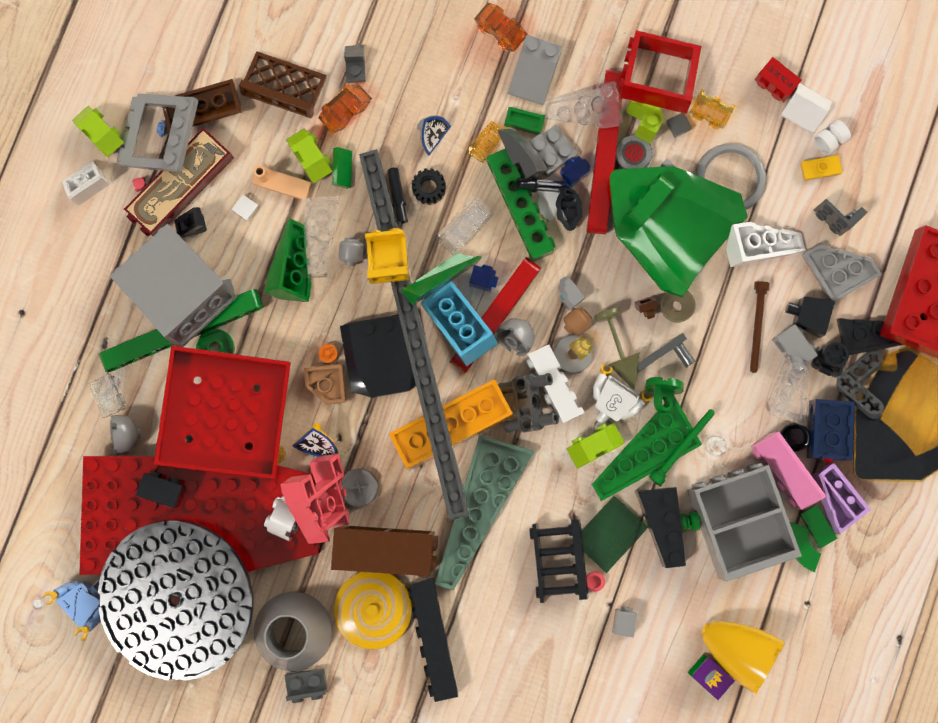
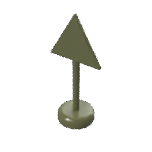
(628, 366)

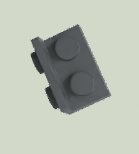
(305, 685)

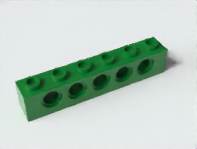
(535, 250)

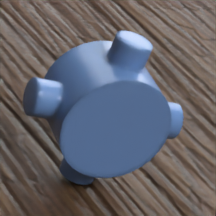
(162, 128)

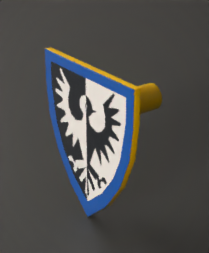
(316, 442)

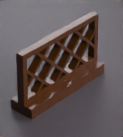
(281, 99)

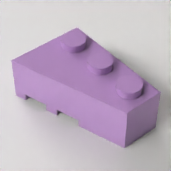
(842, 501)

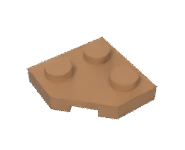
(326, 383)

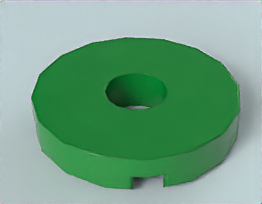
(216, 336)

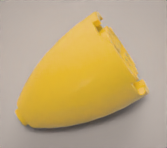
(742, 651)

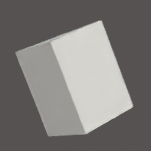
(806, 108)
(85, 183)

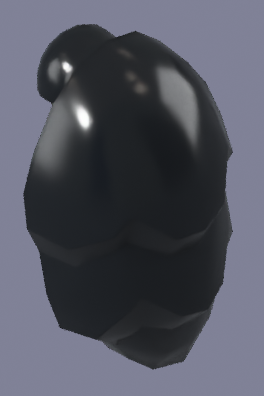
(569, 208)

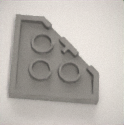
(840, 270)

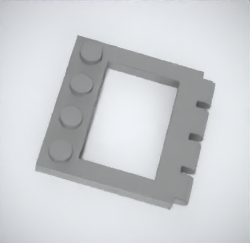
(178, 135)

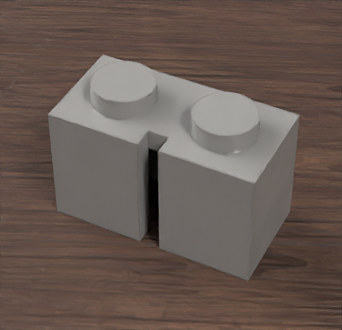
(795, 344)

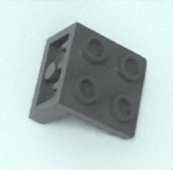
(835, 219)

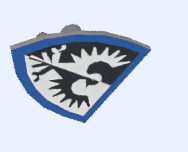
(432, 131)

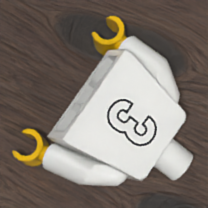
(615, 398)

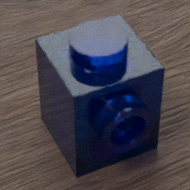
(575, 170)
(483, 278)

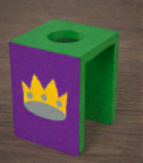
(711, 676)

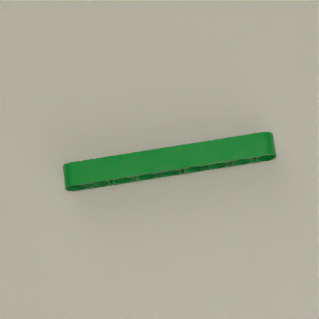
(154, 341)

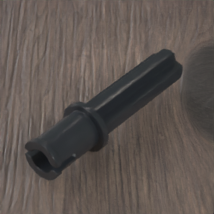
(540, 185)
(397, 196)

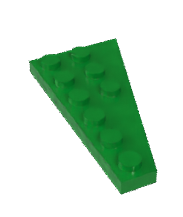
(646, 451)

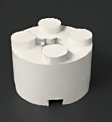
(281, 521)

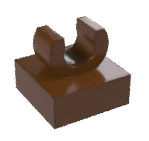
(647, 306)

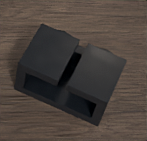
(160, 490)

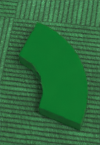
(809, 556)

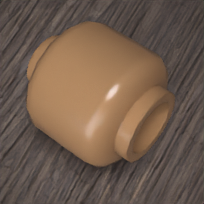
(577, 321)

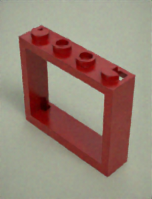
(656, 96)

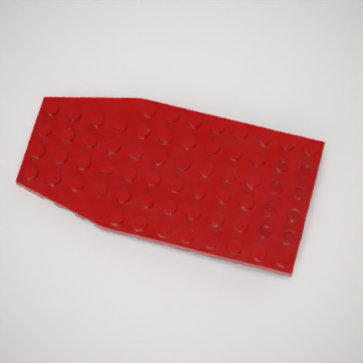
(219, 501)

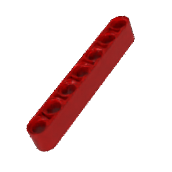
(505, 302)

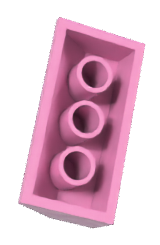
(787, 471)

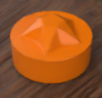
(328, 353)

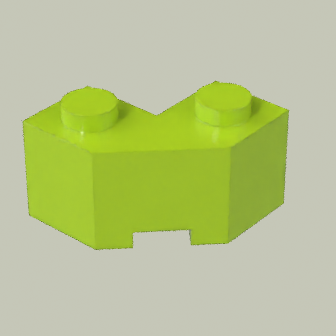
(650, 117)
(97, 131)
(309, 155)
(594, 446)

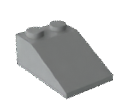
(535, 69)

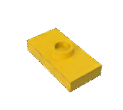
(821, 168)

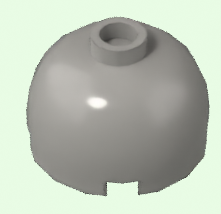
(516, 335)
(123, 433)

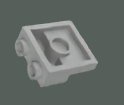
(553, 149)

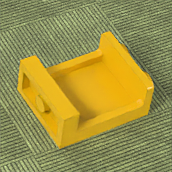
(387, 256)

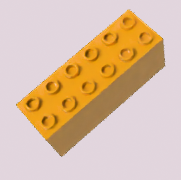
(465, 419)

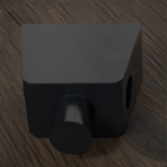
(811, 314)

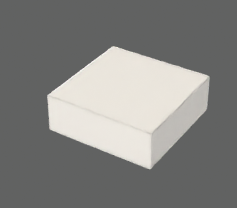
(245, 207)

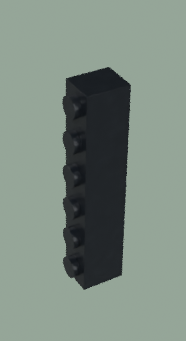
(434, 640)

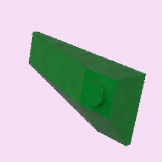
(288, 271)

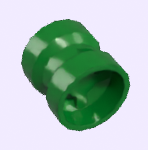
(690, 521)

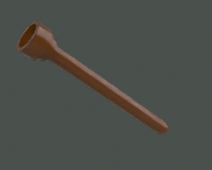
(761, 290)

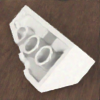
(757, 243)

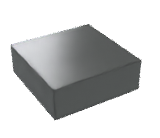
(679, 124)

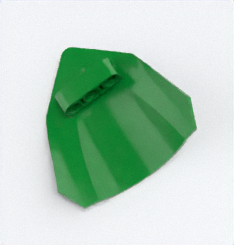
(672, 221)

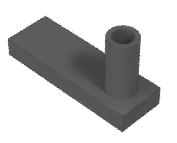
(679, 348)

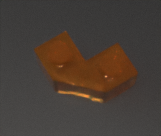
(506, 31)
(343, 106)

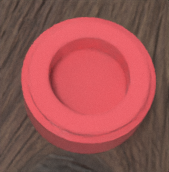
(595, 581)

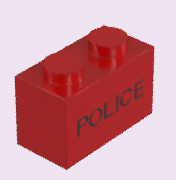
(777, 80)

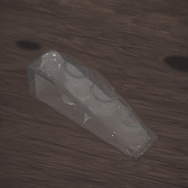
(592, 105)

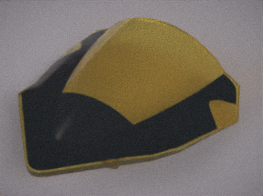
(905, 438)

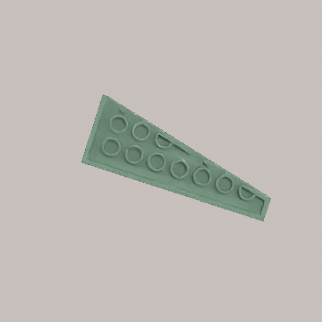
(487, 486)

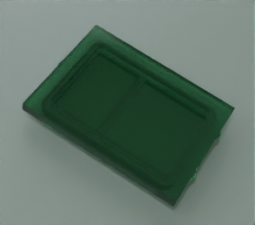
(611, 533)

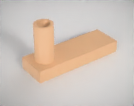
(281, 183)

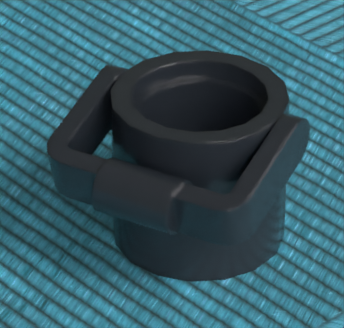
(831, 356)

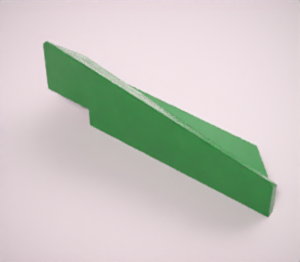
(439, 277)

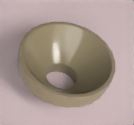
(687, 307)

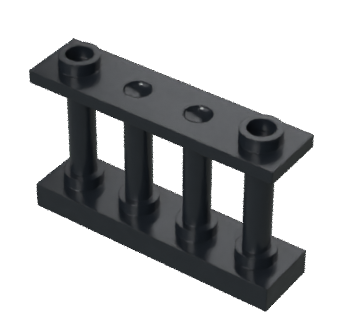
(575, 549)

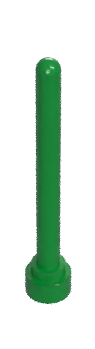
(659, 475)

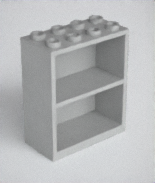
(173, 286)
(744, 522)

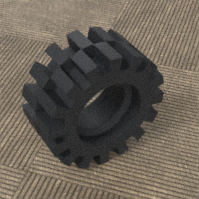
(428, 175)

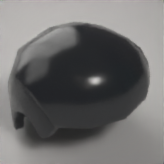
(796, 436)

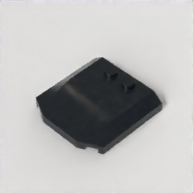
(377, 357)

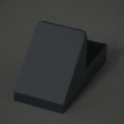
(190, 223)

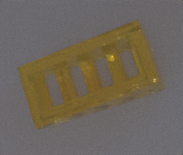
(478, 150)

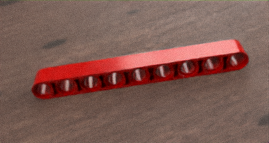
(603, 167)

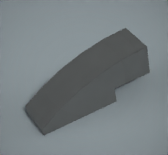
(522, 153)

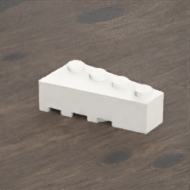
(558, 394)

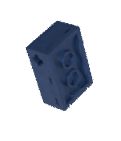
(831, 430)

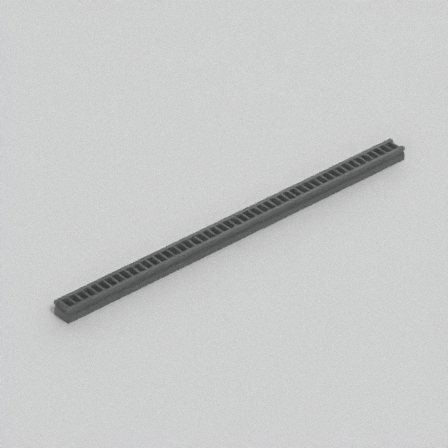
(418, 352)

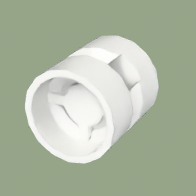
(831, 137)

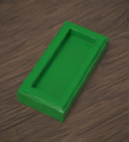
(524, 120)
(342, 167)
(818, 526)

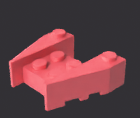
(320, 505)

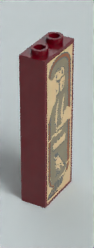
(173, 191)

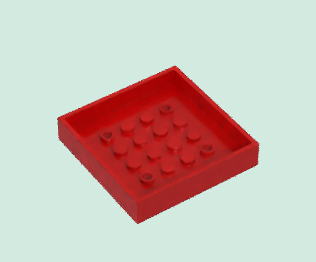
(916, 295)
(222, 413)

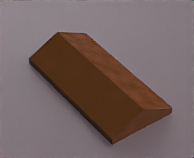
(214, 103)

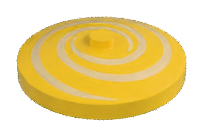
(372, 609)

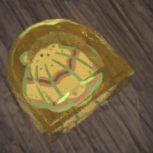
(581, 347)

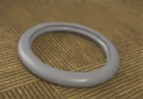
(744, 151)

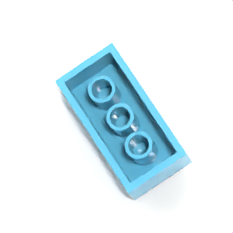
(459, 323)

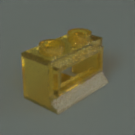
(715, 104)

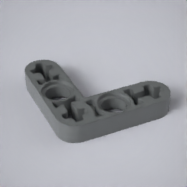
(856, 381)

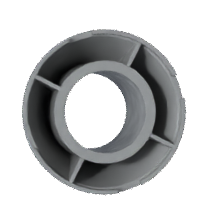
(313, 618)

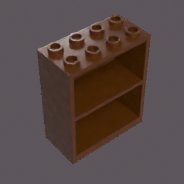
(384, 550)

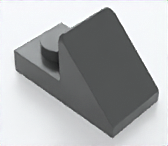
(355, 63)

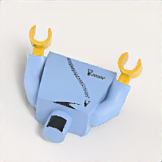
(80, 602)

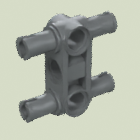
(528, 403)

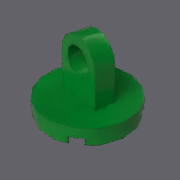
(664, 390)

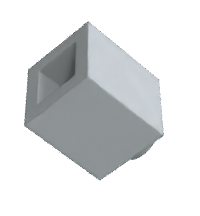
(624, 622)

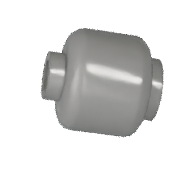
(351, 251)

